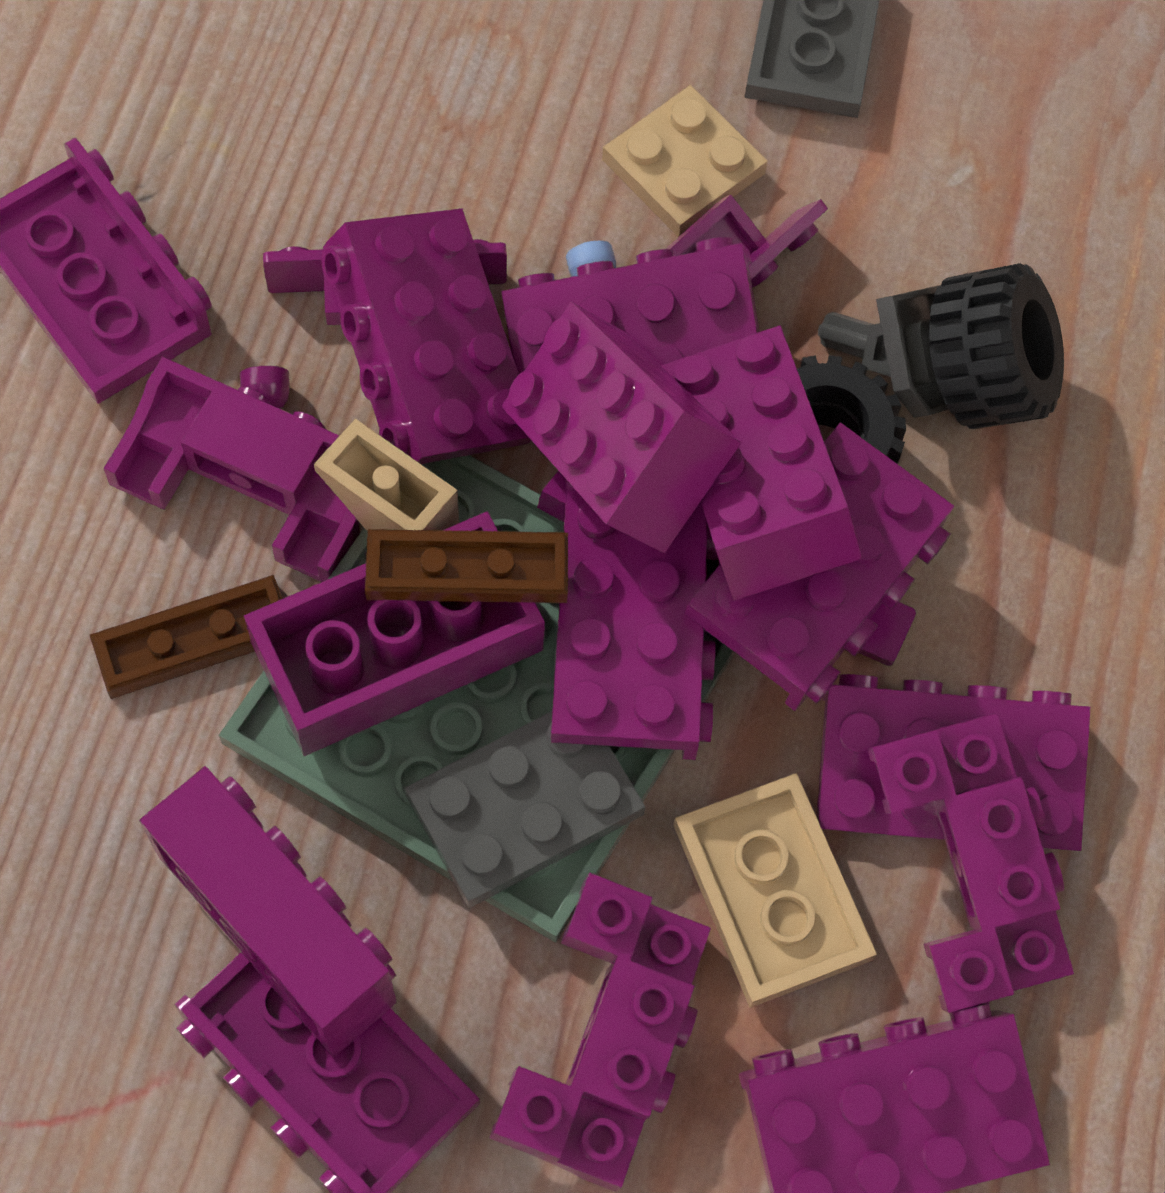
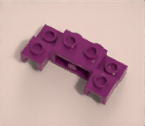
(244, 445)
(995, 858)
(626, 1045)

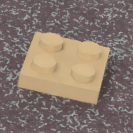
(684, 159)

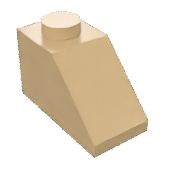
(385, 484)

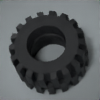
(996, 346)
(856, 401)

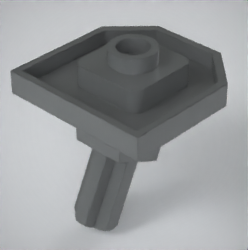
(893, 347)

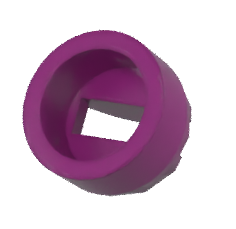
(269, 381)

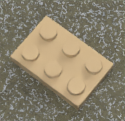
(774, 890)

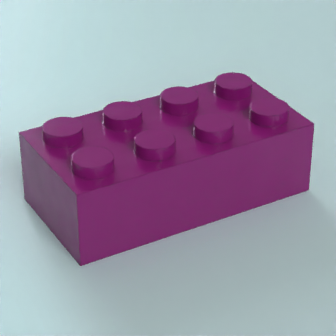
(619, 427)
(778, 498)
(361, 661)
(270, 910)

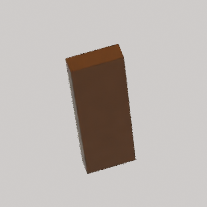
(467, 566)
(180, 638)

